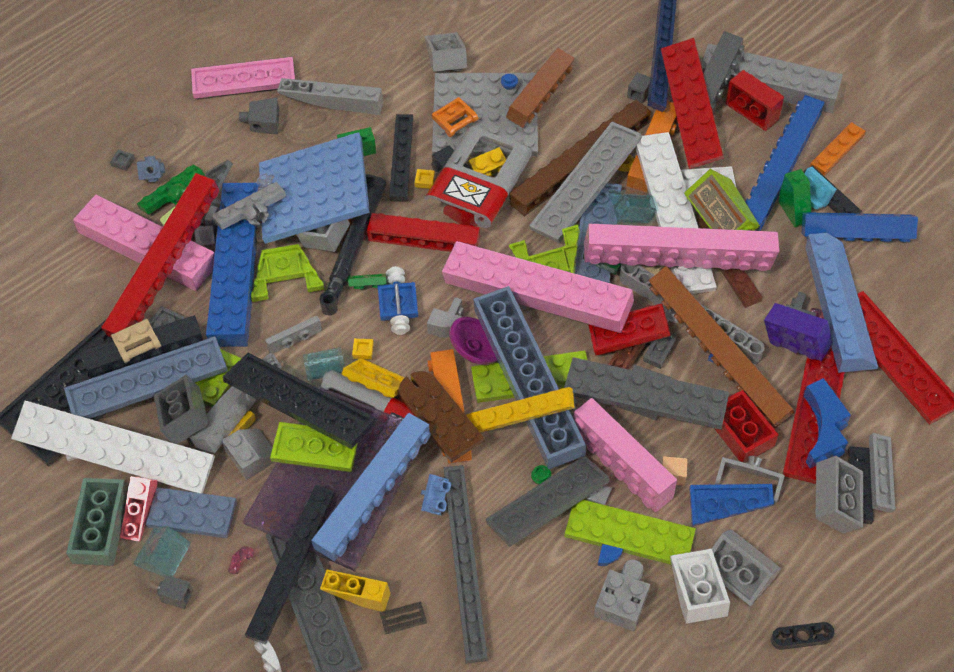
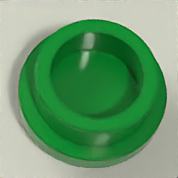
(540, 474)

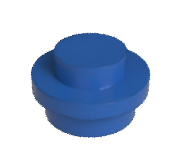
(509, 81)

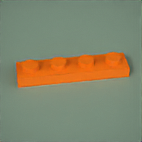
(838, 148)

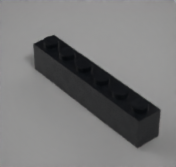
(171, 336)

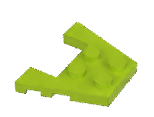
(560, 258)
(282, 265)

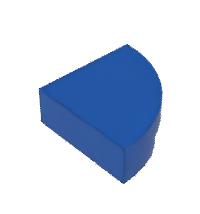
(609, 555)

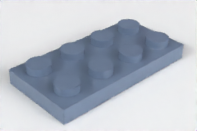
(192, 512)

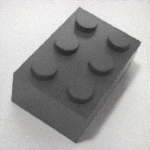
(180, 410)

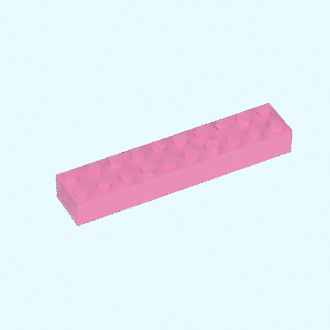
(680, 247)
(539, 286)

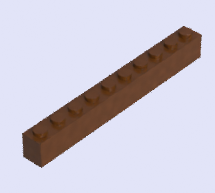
(549, 179)

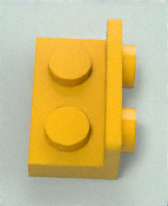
(488, 163)

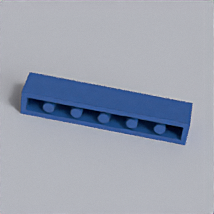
(861, 225)

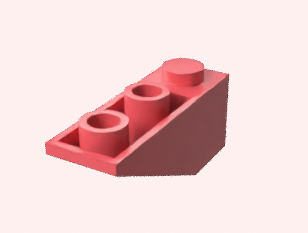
(137, 507)

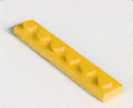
(523, 410)

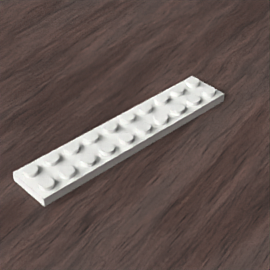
(675, 210)
(113, 447)

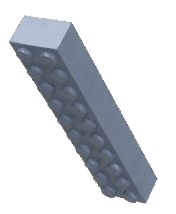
(527, 374)

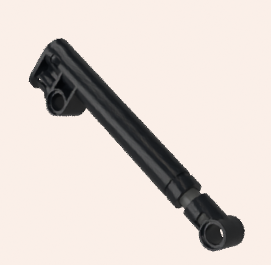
(351, 248)

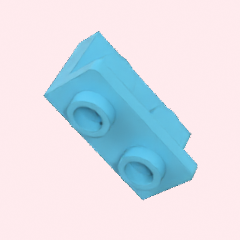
(820, 189)

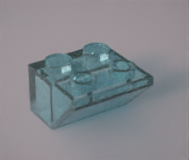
(633, 206)

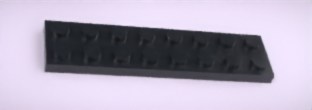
(300, 400)

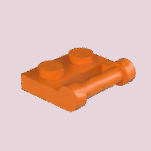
(452, 112)

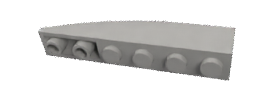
(333, 95)
(226, 415)

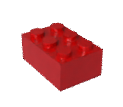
(754, 100)
(746, 428)

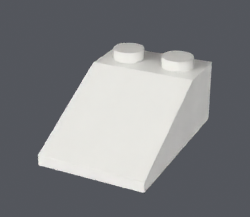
(699, 586)

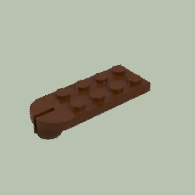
(446, 421)

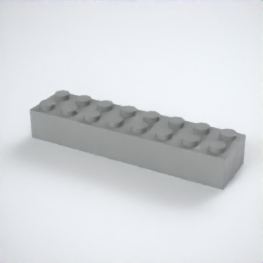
(785, 77)

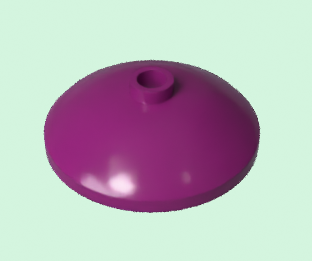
(471, 341)

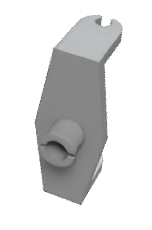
(752, 468)

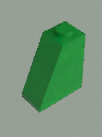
(795, 196)

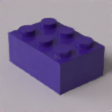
(798, 331)

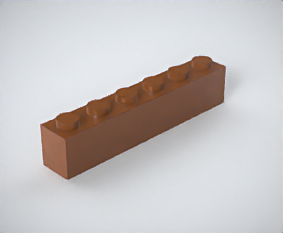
(540, 88)

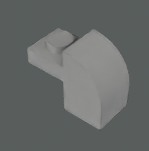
(441, 321)

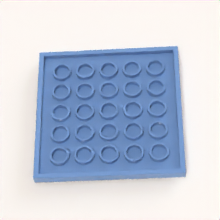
(320, 187)

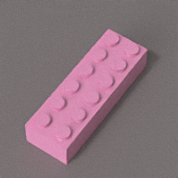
(624, 456)

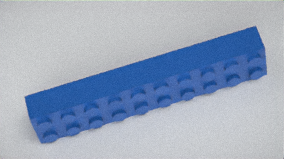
(233, 274)

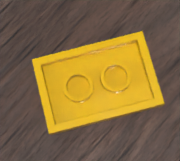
(373, 377)

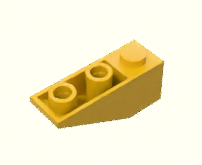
(357, 589)

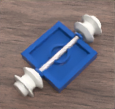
(397, 301)

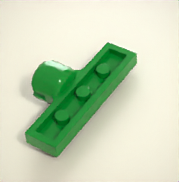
(169, 191)

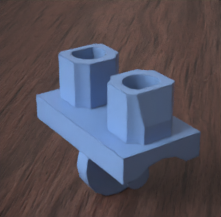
(435, 494)

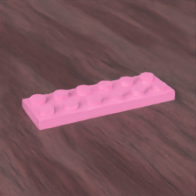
(241, 77)

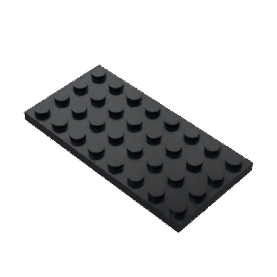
(50, 389)

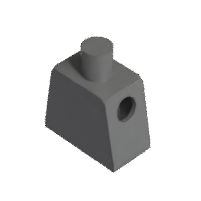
(262, 116)

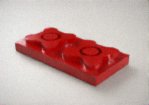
(640, 327)

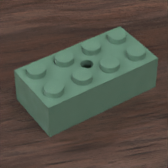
(97, 522)

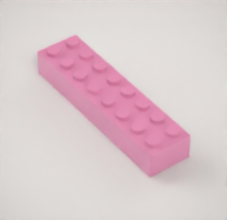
(133, 237)

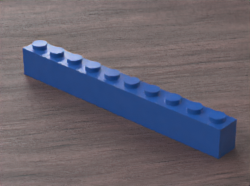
(783, 158)

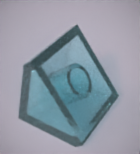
(323, 361)
(162, 551)

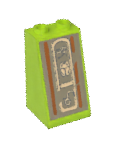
(720, 203)

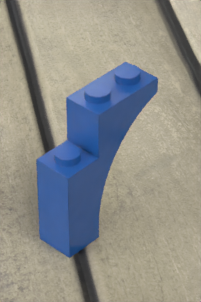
(830, 418)

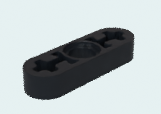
(797, 643)

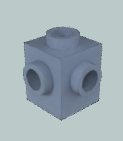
(144, 169)

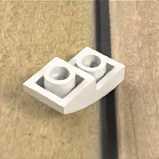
(268, 656)

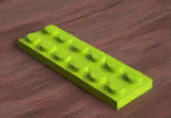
(492, 385)
(628, 530)

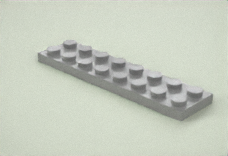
(585, 181)

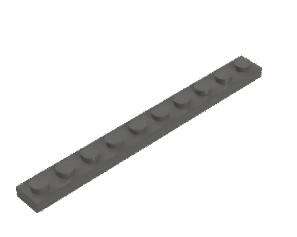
(465, 566)

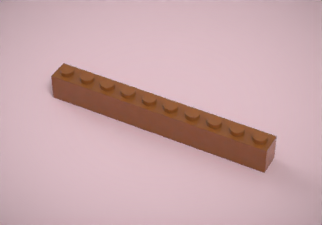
(720, 346)

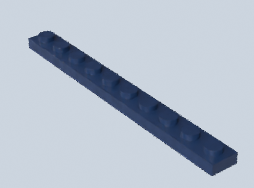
(663, 37)

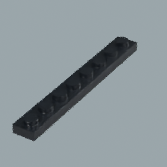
(289, 565)

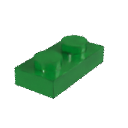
(360, 281)

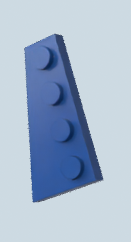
(722, 501)

